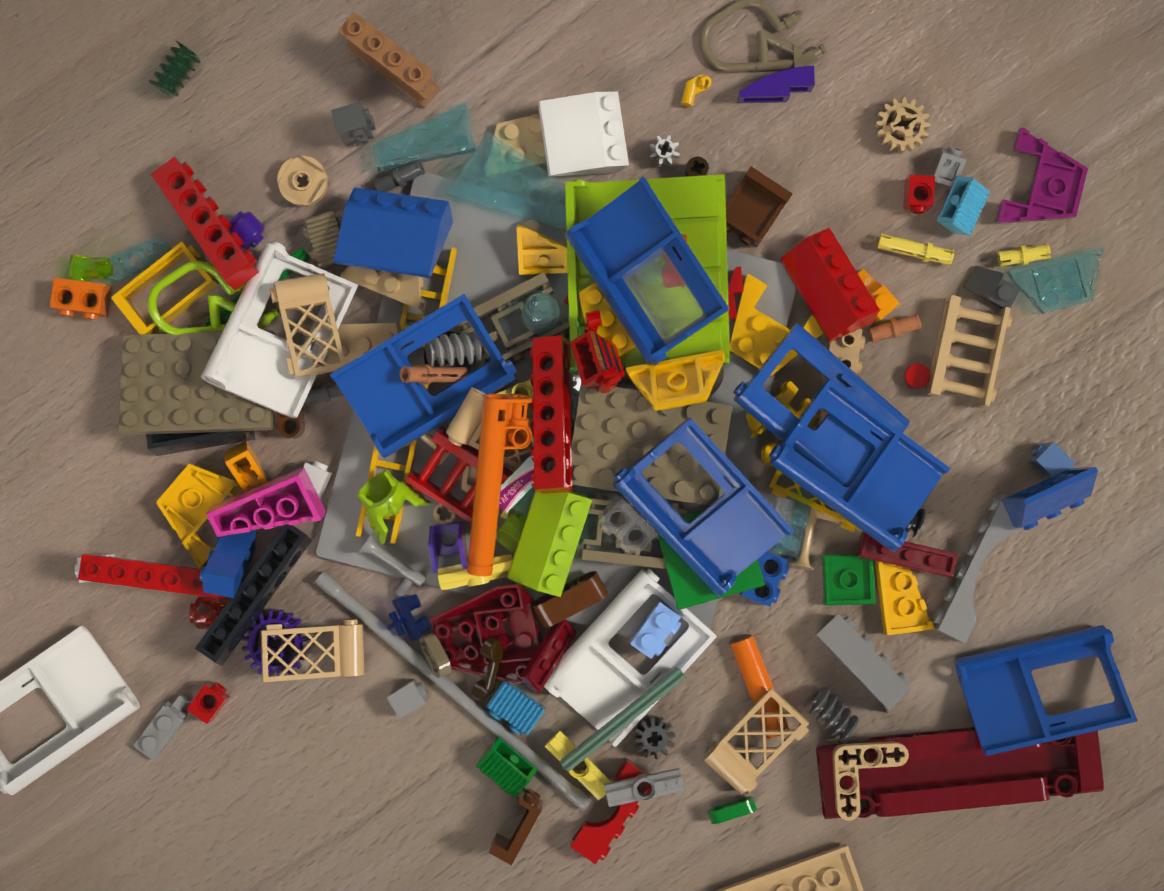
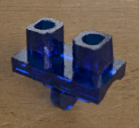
(413, 627)

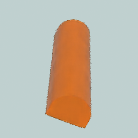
(757, 680)

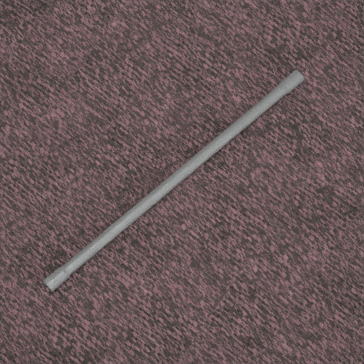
(336, 591)

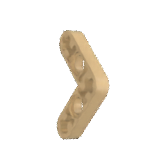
(851, 768)

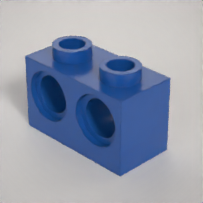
(770, 579)

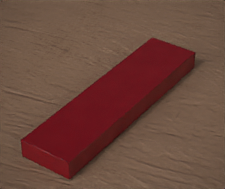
(910, 556)

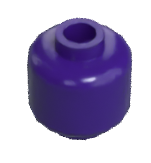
(248, 228)

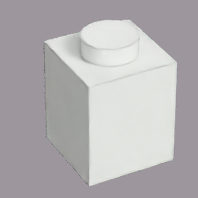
(318, 475)

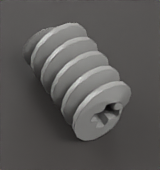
(452, 348)

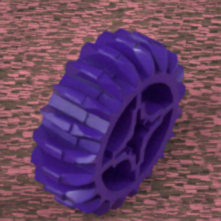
(255, 652)

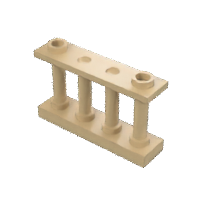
(944, 359)

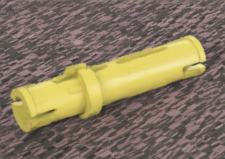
(926, 252)

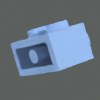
(655, 629)

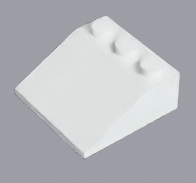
(583, 134)

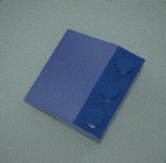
(1050, 496)

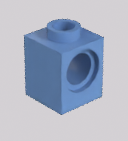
(1050, 459)

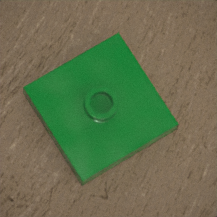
(848, 580)

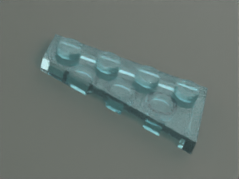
(440, 138)

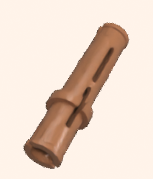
(413, 374)

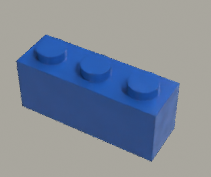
(228, 563)

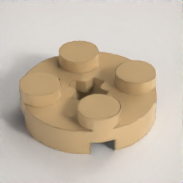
(299, 167)

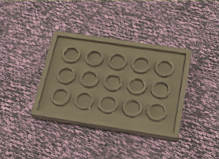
(166, 392)
(622, 427)

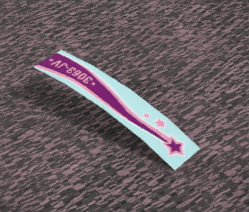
(520, 482)

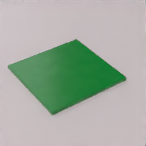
(690, 589)

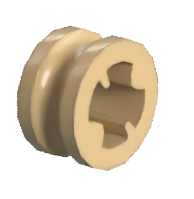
(437, 516)

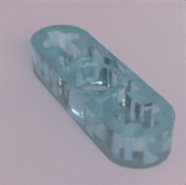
(150, 246)

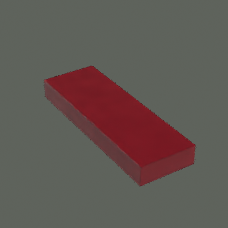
(548, 655)

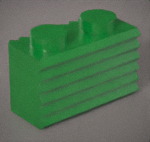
(506, 767)

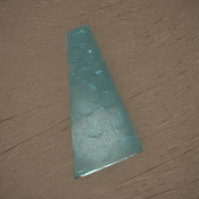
(510, 183)

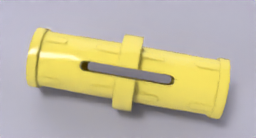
(1023, 255)

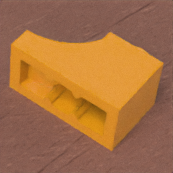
(883, 298)
(245, 466)

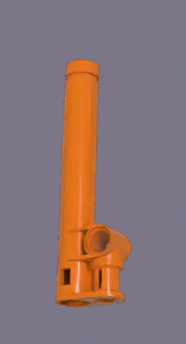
(501, 419)

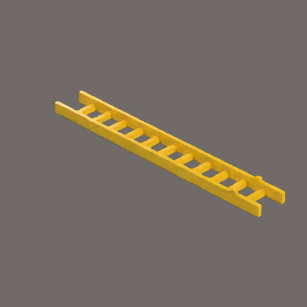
(413, 445)

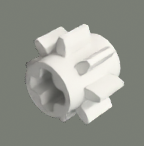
(657, 148)

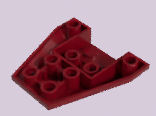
(497, 613)

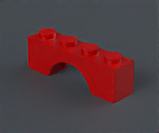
(594, 837)

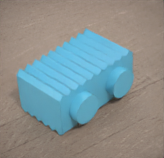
(963, 205)

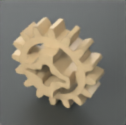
(900, 115)

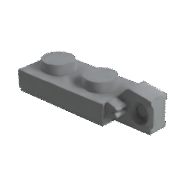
(163, 727)

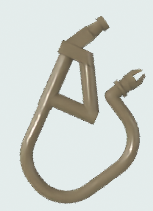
(763, 38)

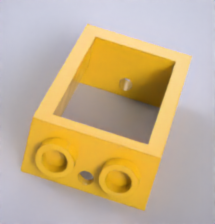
(123, 296)

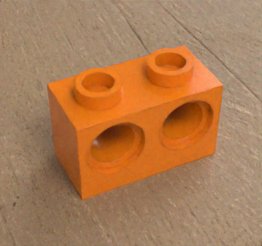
(81, 293)

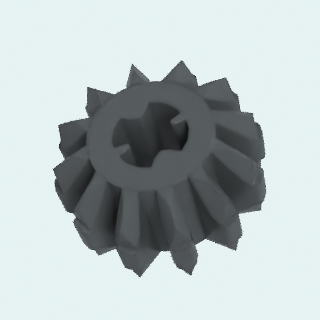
(661, 741)

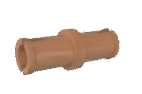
(894, 328)

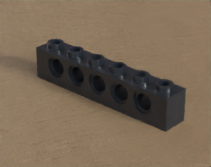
(253, 594)

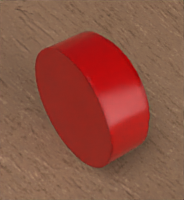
(917, 376)

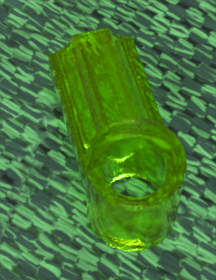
(89, 268)

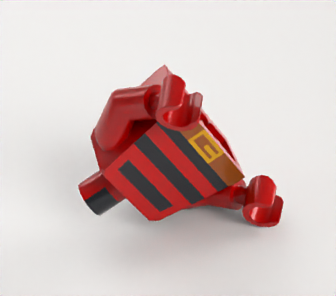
(597, 357)

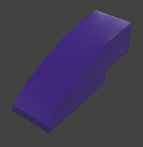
(778, 86)

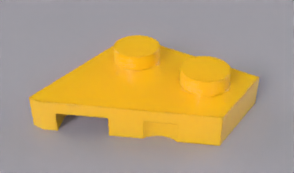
(539, 253)

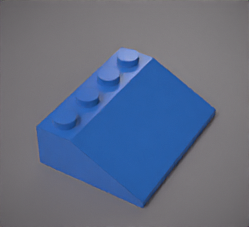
(393, 232)

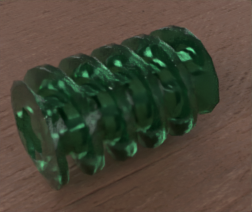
(175, 70)

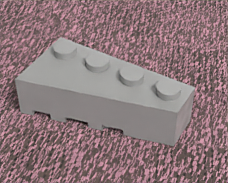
(864, 662)

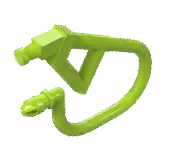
(213, 300)

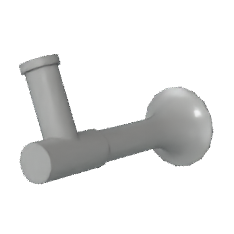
(411, 575)

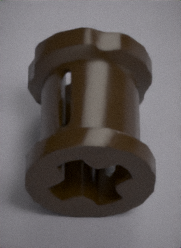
(700, 163)

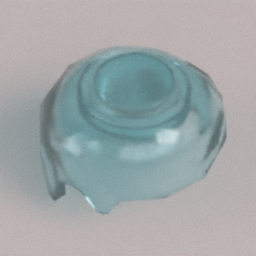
(540, 312)

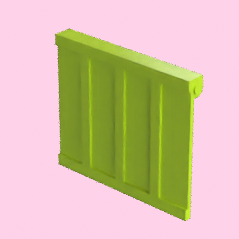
(698, 211)

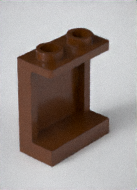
(755, 207)
(508, 849)

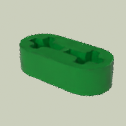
(732, 810)

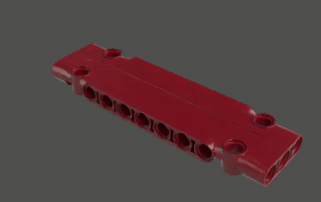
(952, 773)

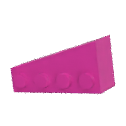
(272, 504)

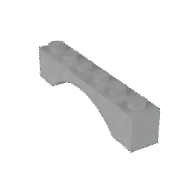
(958, 612)

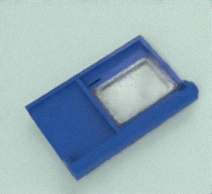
(642, 275)

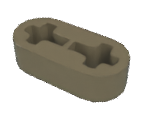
(435, 655)

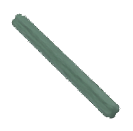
(622, 719)

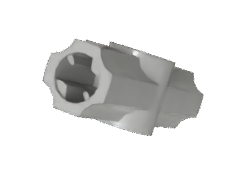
(661, 784)

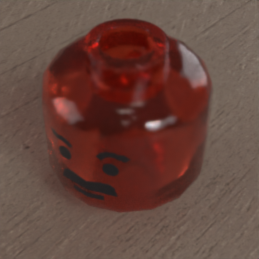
(205, 611)

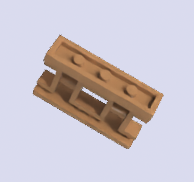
(389, 59)

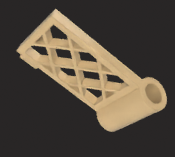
(297, 295)
(467, 426)
(346, 657)
(737, 768)

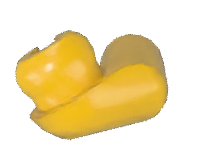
(694, 87)

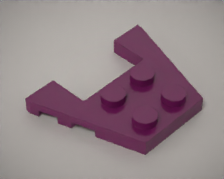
(1054, 188)

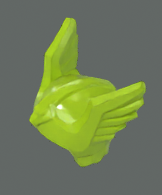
(384, 497)

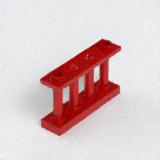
(466, 456)

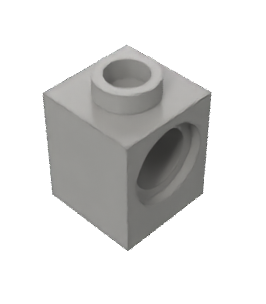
(408, 698)

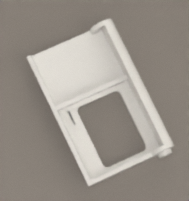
(253, 360)
(603, 682)
(83, 691)

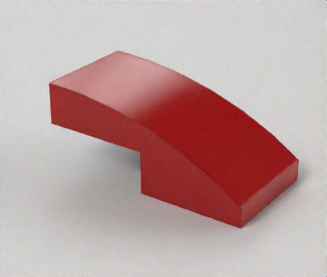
(735, 288)

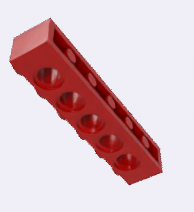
(184, 191)
(560, 476)
(142, 575)

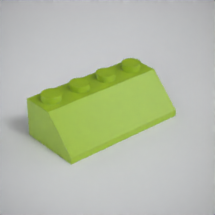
(549, 540)

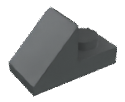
(991, 287)

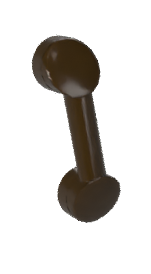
(492, 650)

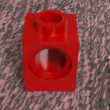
(926, 185)
(199, 707)

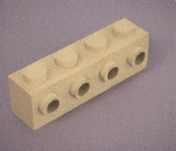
(847, 350)

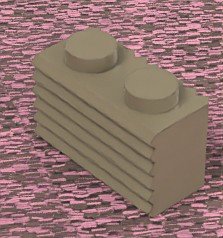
(323, 233)

